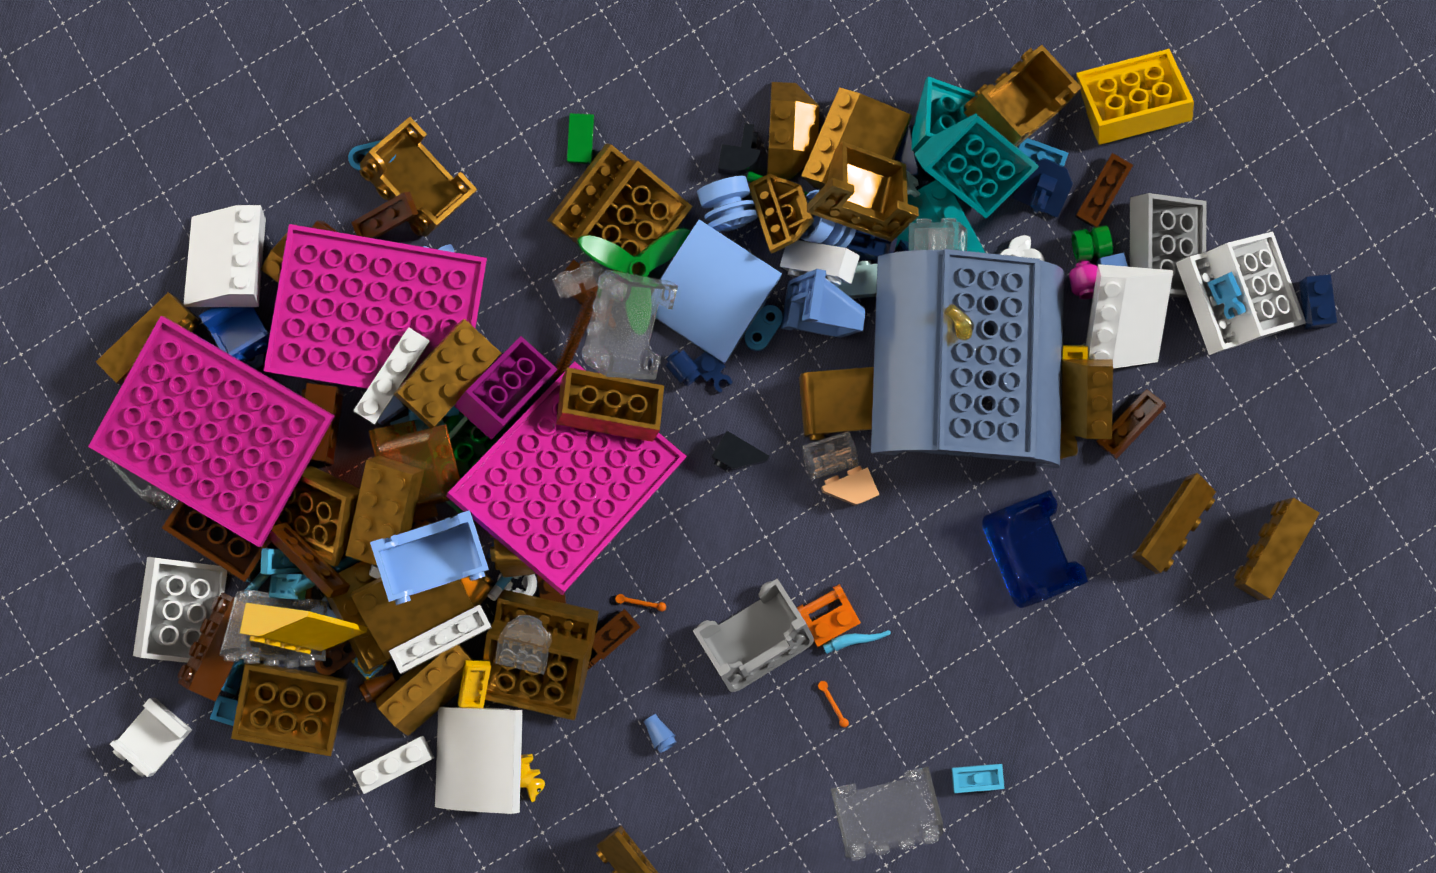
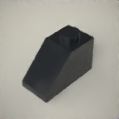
(737, 453)

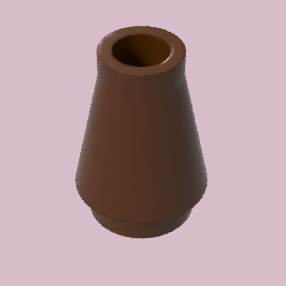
(374, 687)

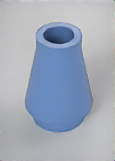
(660, 734)

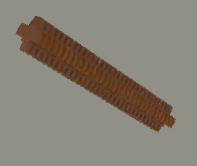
(576, 335)

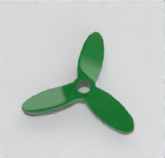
(618, 259)

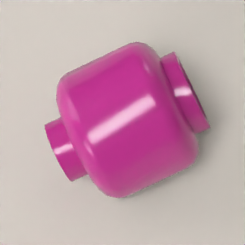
(1083, 279)

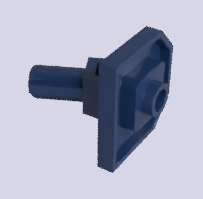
(1045, 188)

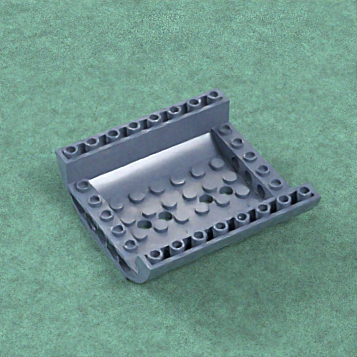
(932, 381)

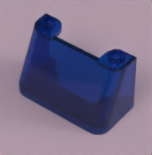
(1031, 551)

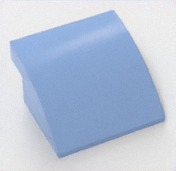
(716, 292)

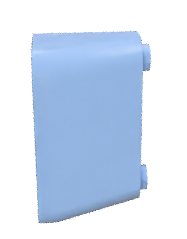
(429, 557)

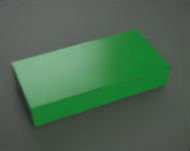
(580, 138)

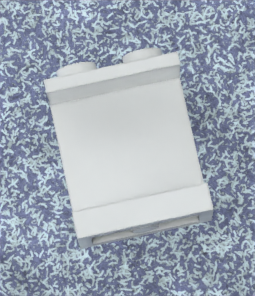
(151, 738)

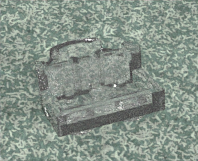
(524, 644)

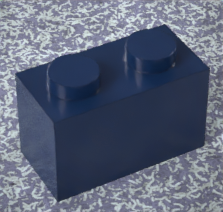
(1318, 301)

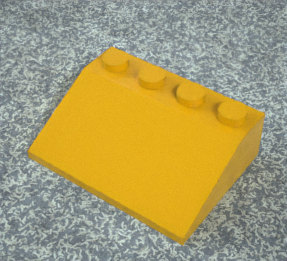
(1135, 96)
(296, 628)

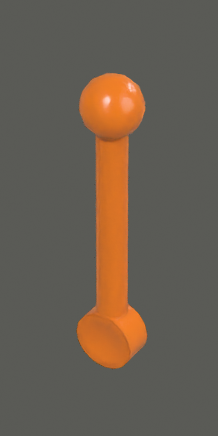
(620, 598)
(823, 687)

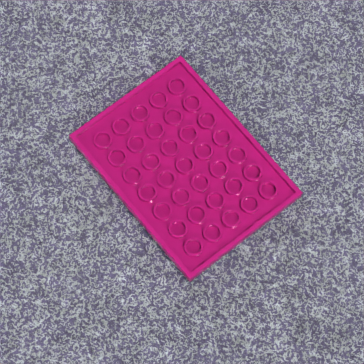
(354, 297)
(211, 431)
(561, 489)

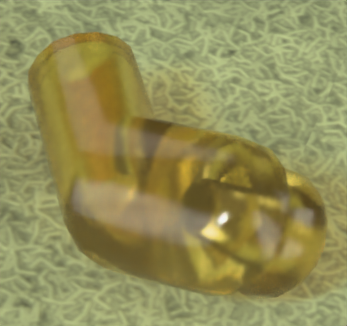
(962, 322)

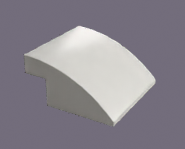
(1264, 287)
(479, 759)

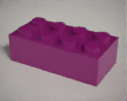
(505, 387)

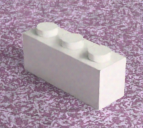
(807, 256)
(393, 764)

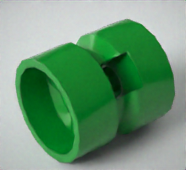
(1092, 243)

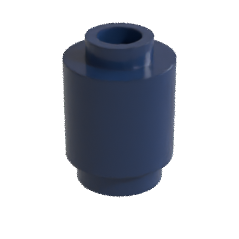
(682, 367)

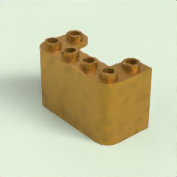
(1025, 97)

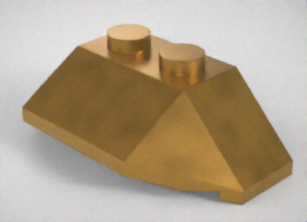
(791, 129)
(781, 210)

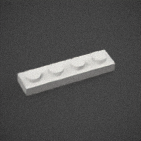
(391, 375)
(440, 639)

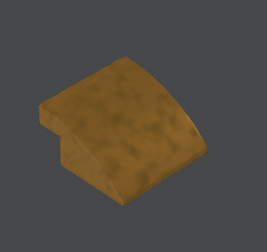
(620, 204)
(562, 684)

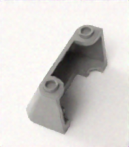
(755, 638)

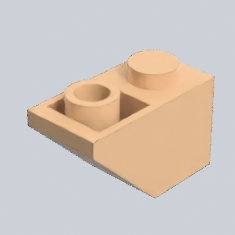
(853, 488)

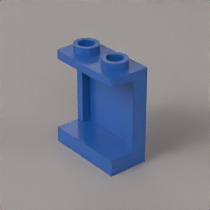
(237, 331)

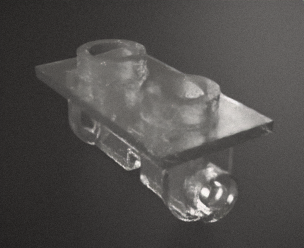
(567, 281)

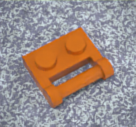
(833, 622)

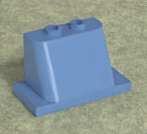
(820, 307)

